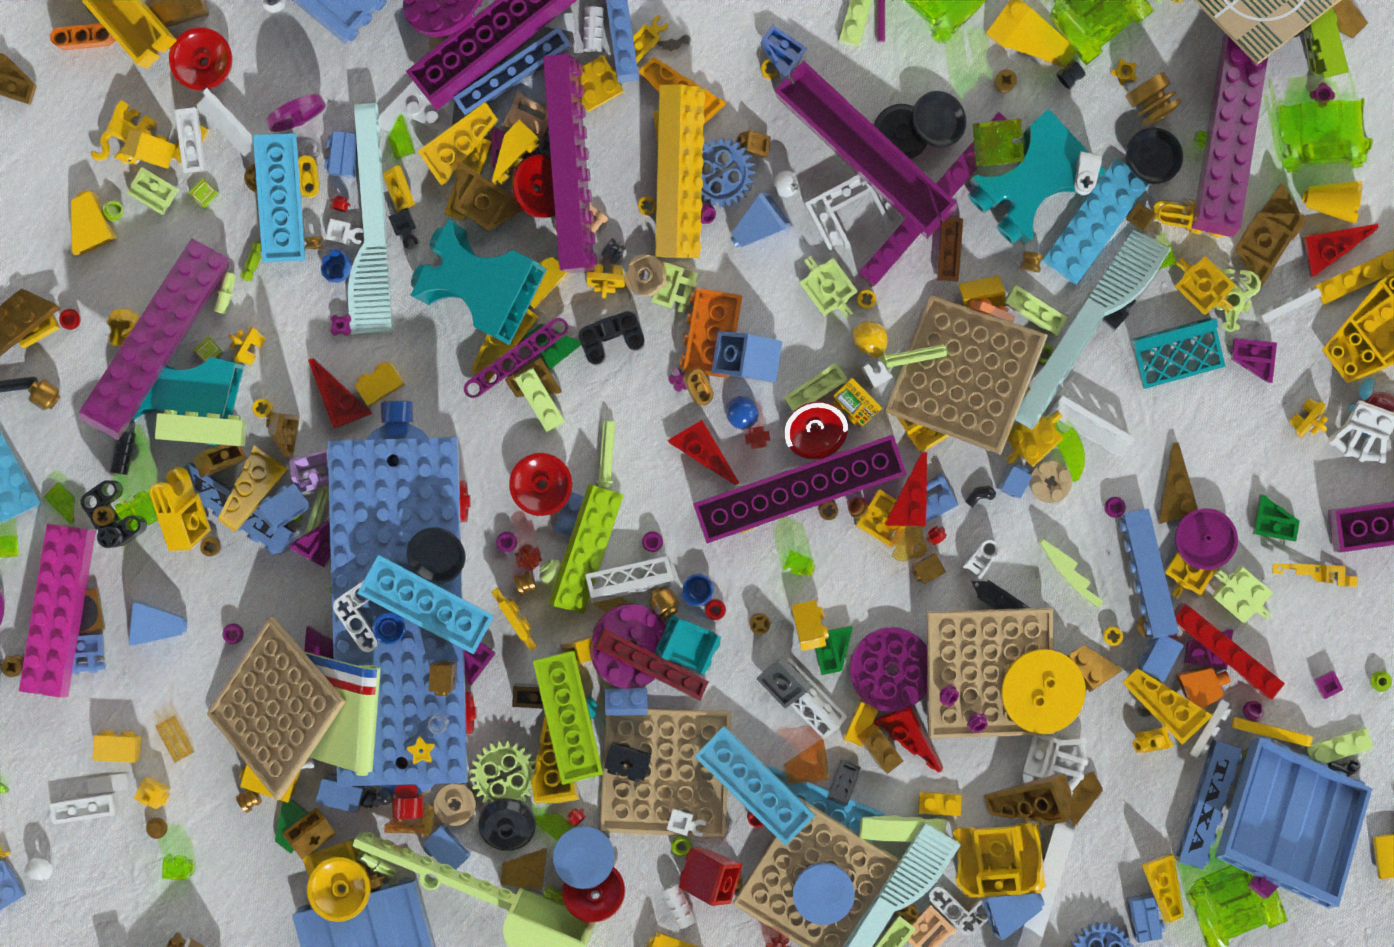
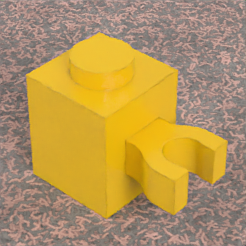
(152, 793)

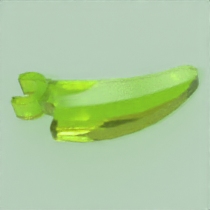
(1072, 451)

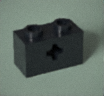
(639, 759)

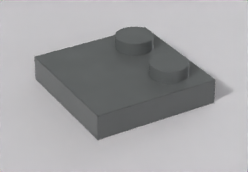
(783, 682)

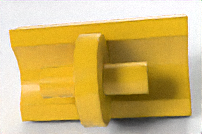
(606, 282)
(242, 353)
(1314, 410)
(1152, 740)

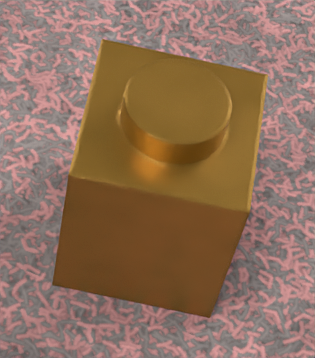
(928, 569)

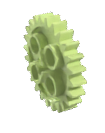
(496, 757)

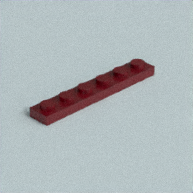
(651, 664)

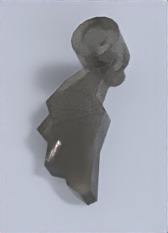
(674, 44)

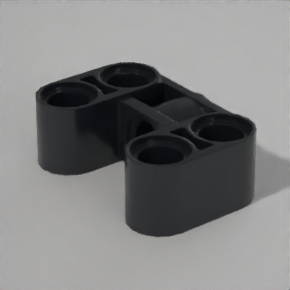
(608, 329)
(104, 499)

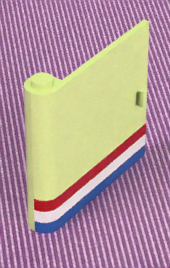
(352, 733)

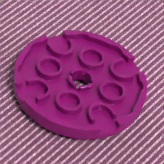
(439, 17)
(634, 624)
(870, 663)

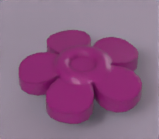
(677, 378)

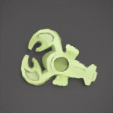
(1237, 298)

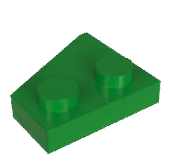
(556, 352)
(1274, 521)
(832, 655)
(289, 815)

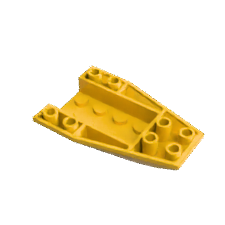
(1367, 336)

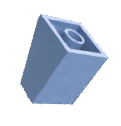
(746, 356)

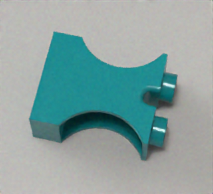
(1047, 170)
(492, 288)
(202, 389)

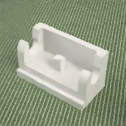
(877, 375)

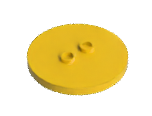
(1043, 691)

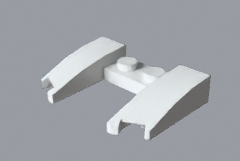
(822, 209)

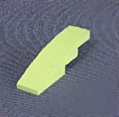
(1065, 567)
(895, 827)
(896, 934)

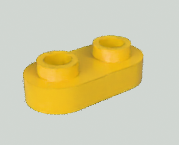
(309, 177)

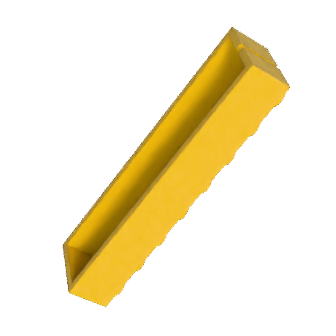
(133, 28)
(679, 171)

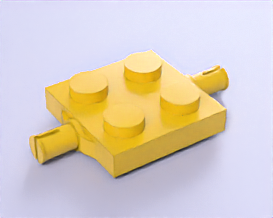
(599, 83)
(1205, 285)
(1035, 442)
(1187, 576)
(519, 624)

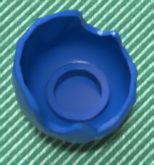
(336, 266)
(742, 412)
(697, 590)
(388, 628)

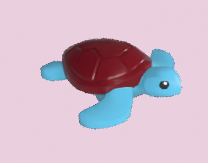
(1379, 399)

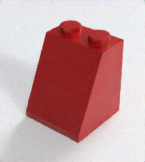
(710, 876)

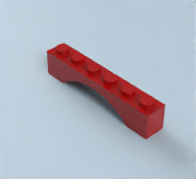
(1228, 651)

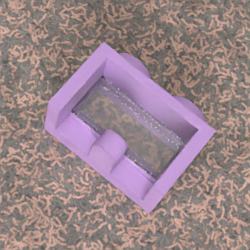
(310, 471)

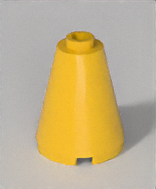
(1335, 199)

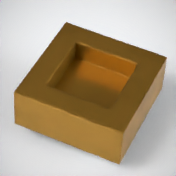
(1141, 217)

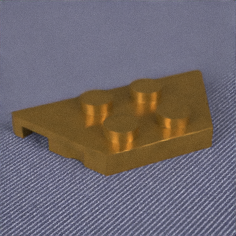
(482, 200)
(1267, 240)
(21, 316)

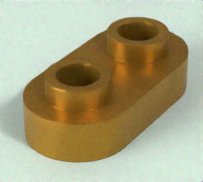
(698, 384)

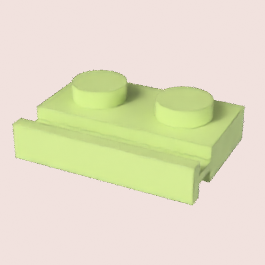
(152, 191)

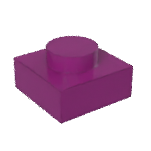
(1328, 684)

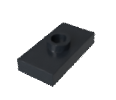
(843, 783)

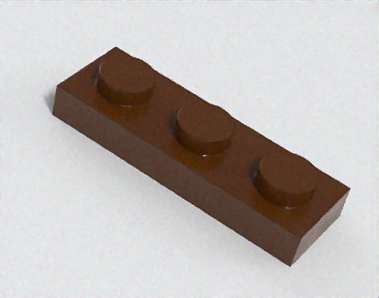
(950, 249)

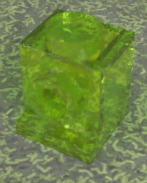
(799, 564)
(178, 868)

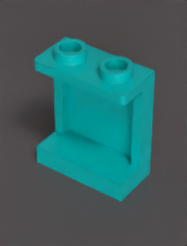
(688, 644)

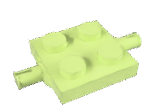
(828, 287)
(1242, 593)

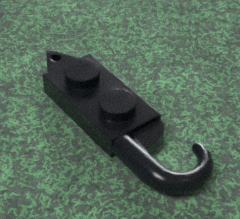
(996, 596)

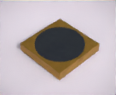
(92, 613)

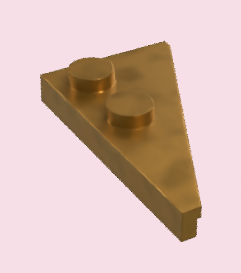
(1178, 492)

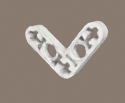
(354, 604)
(962, 915)

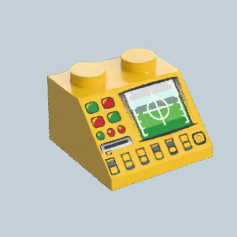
(856, 403)

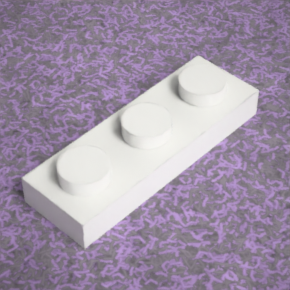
(190, 140)
(1288, 304)
(1211, 729)
(83, 808)

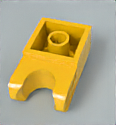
(1178, 214)
(179, 511)

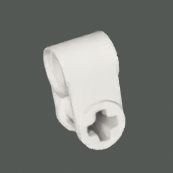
(1087, 169)
(981, 559)

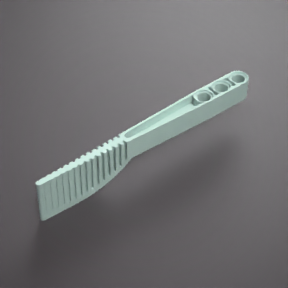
(369, 278)
(1120, 285)
(909, 881)

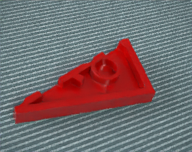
(1328, 247)
(338, 400)
(700, 445)
(912, 501)
(907, 730)

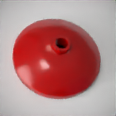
(191, 49)
(538, 172)
(819, 439)
(525, 480)
(590, 910)

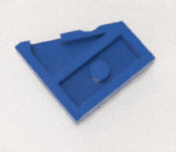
(782, 51)

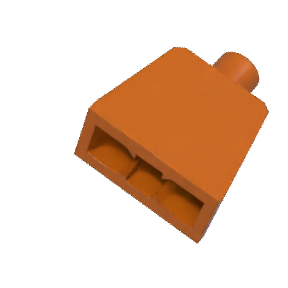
(1202, 685)

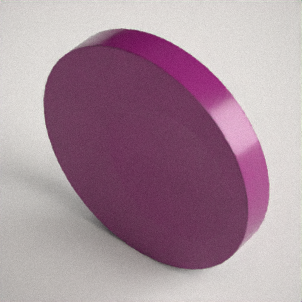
(295, 113)
(1206, 539)

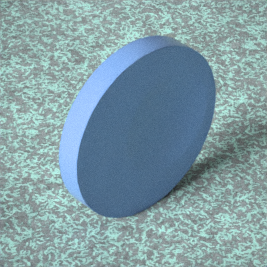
(583, 857)
(823, 893)

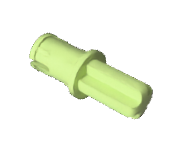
(225, 293)
(376, 863)

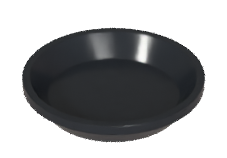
(939, 119)
(897, 126)
(1154, 155)
(436, 555)
(507, 824)

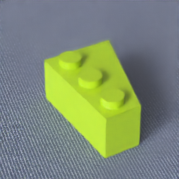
(1325, 47)

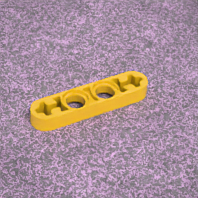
(1271, 731)

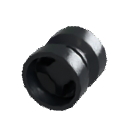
(1071, 74)

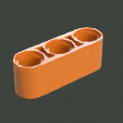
(73, 34)

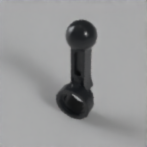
(373, 798)

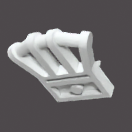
(1366, 419)
(1044, 753)

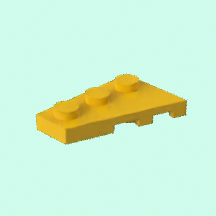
(1165, 886)

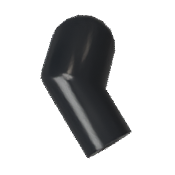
(980, 492)
(1350, 767)

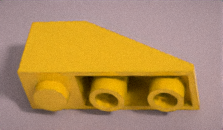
(515, 145)

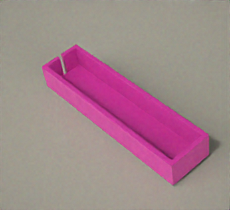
(57, 611)

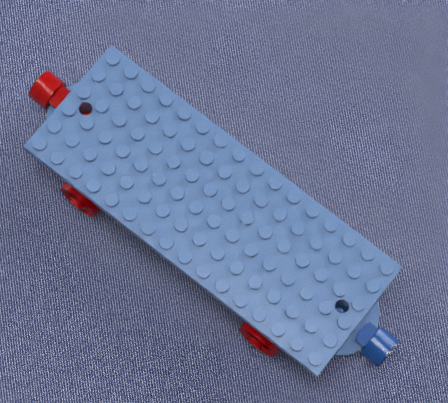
(377, 502)

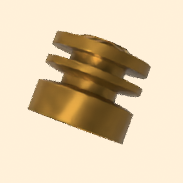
(1153, 99)

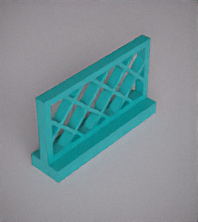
(1172, 335)

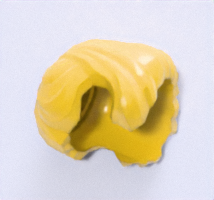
(121, 324)
(870, 338)

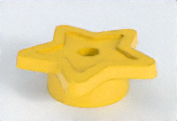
(1123, 78)
(426, 747)

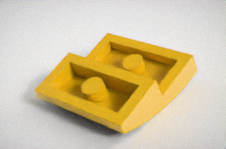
(921, 437)
(874, 520)
(1384, 855)

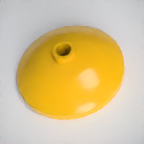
(325, 894)

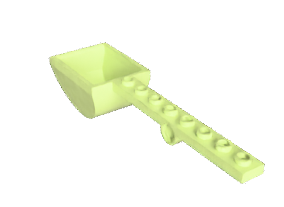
(531, 917)

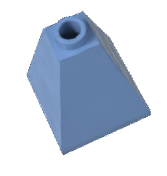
(760, 221)
(153, 623)
(1011, 912)

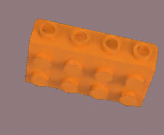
(711, 313)

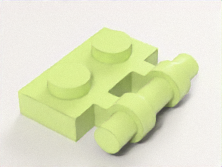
(667, 294)

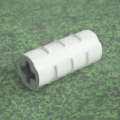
(593, 29)
(678, 906)

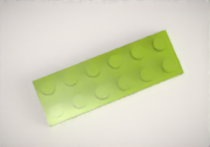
(585, 548)
(567, 717)

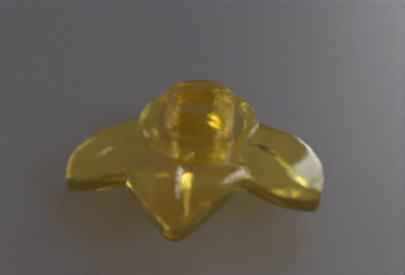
(904, 542)

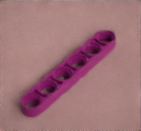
(518, 361)

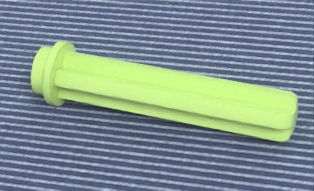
(913, 356)
(606, 455)
(318, 508)

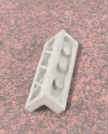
(228, 124)
(1092, 426)
(631, 587)
(822, 707)

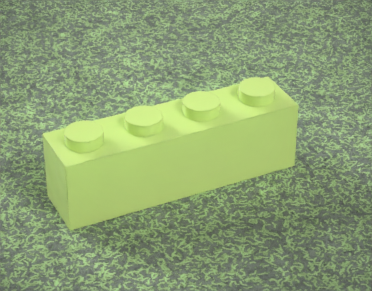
(201, 429)

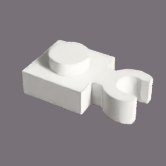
(341, 231)
(682, 822)

